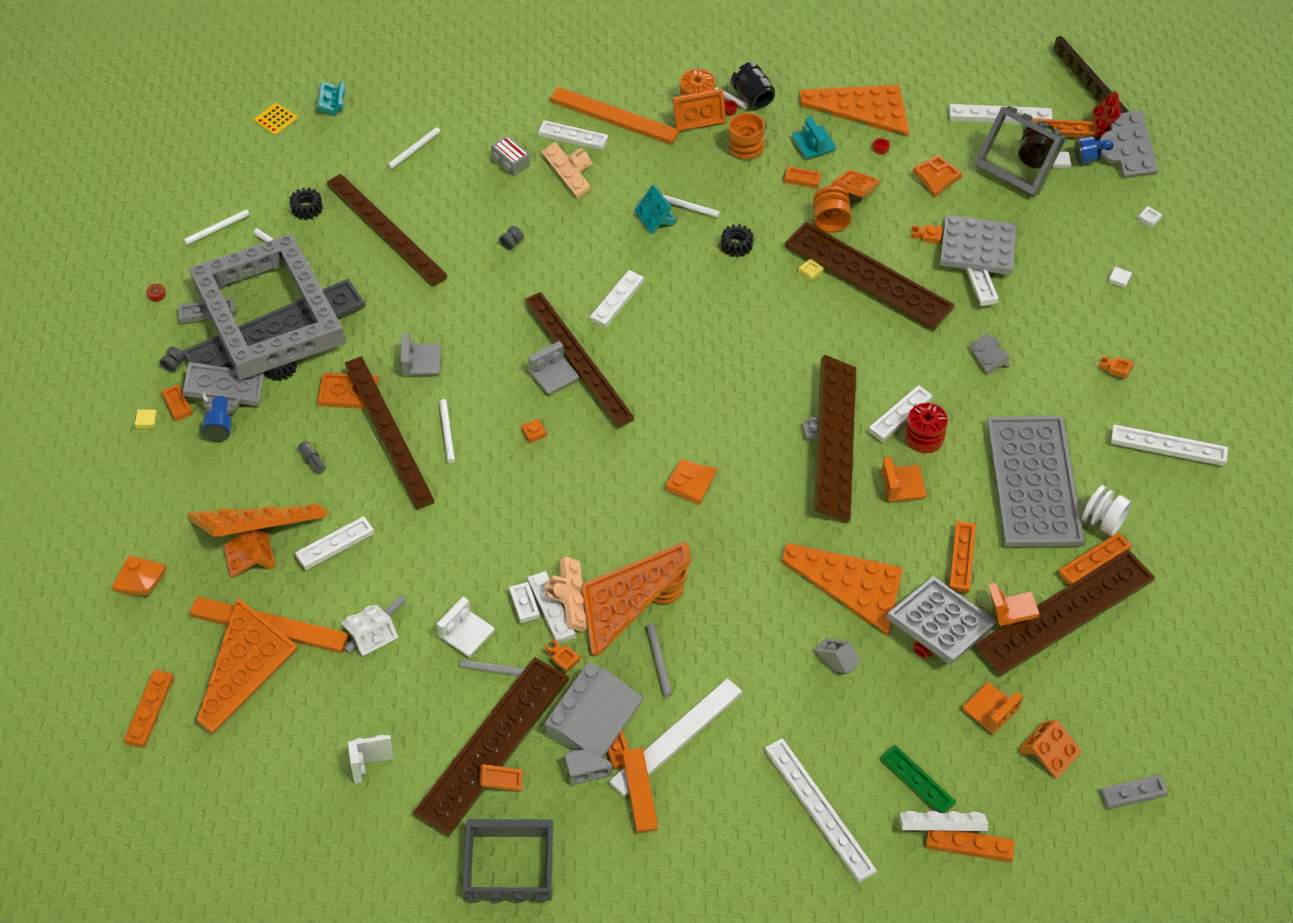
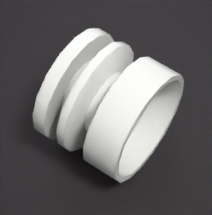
(1104, 509)

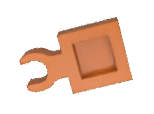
(929, 233)
(1117, 367)
(563, 657)

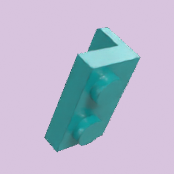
(330, 98)

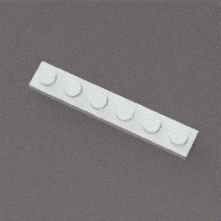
(986, 113)
(1169, 445)

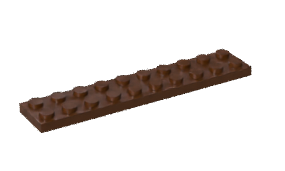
(870, 276)
(835, 439)
(1065, 612)
(491, 745)

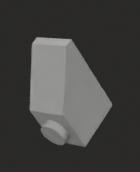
(837, 655)
(585, 767)

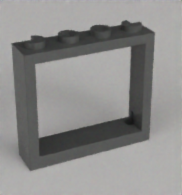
(1026, 119)
(508, 828)

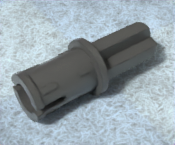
(311, 457)

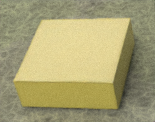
(810, 270)
(146, 419)

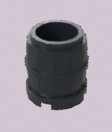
(753, 85)

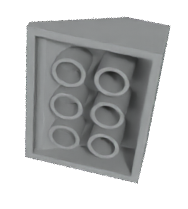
(592, 711)

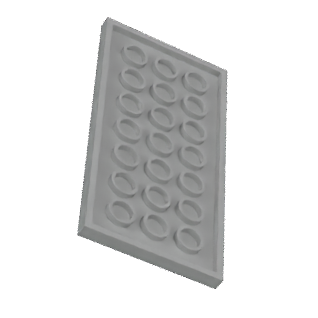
(1034, 481)

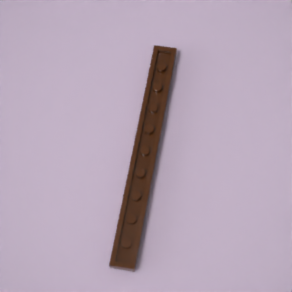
(387, 230)
(580, 360)
(389, 433)

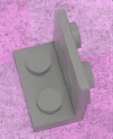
(419, 358)
(551, 368)

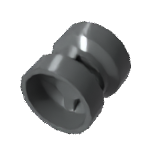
(509, 239)
(172, 358)

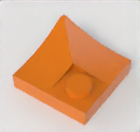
(937, 174)
(691, 481)
(138, 576)

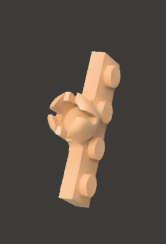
(570, 167)
(569, 592)

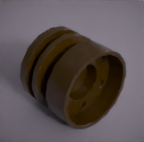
(1034, 147)

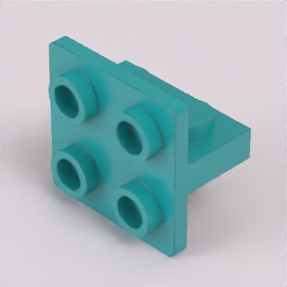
(813, 140)
(654, 210)

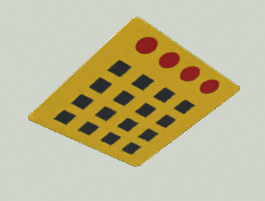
(275, 118)

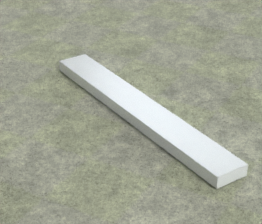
(683, 731)
(820, 811)

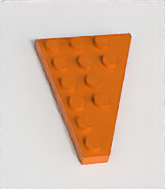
(875, 105)
(234, 521)
(860, 584)
(624, 594)
(247, 659)

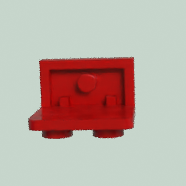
(1106, 113)

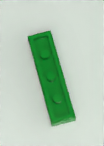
(917, 780)

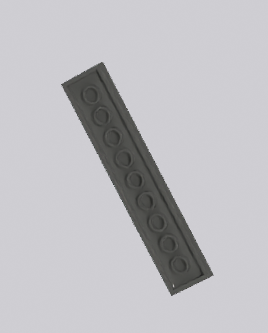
(341, 297)

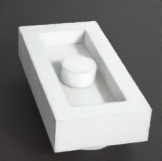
(524, 602)

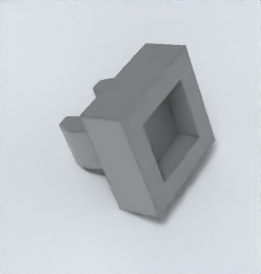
(810, 429)

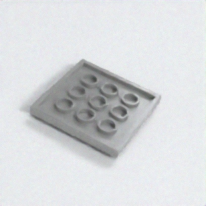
(978, 244)
(941, 620)

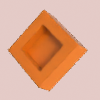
(534, 431)

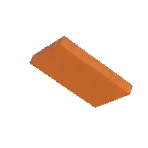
(699, 109)
(857, 183)
(339, 391)

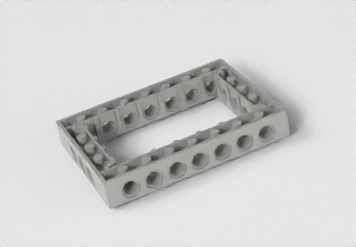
(281, 349)

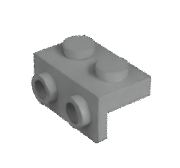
(989, 353)

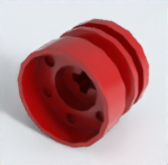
(926, 428)

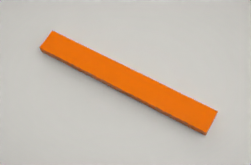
(615, 115)
(292, 629)

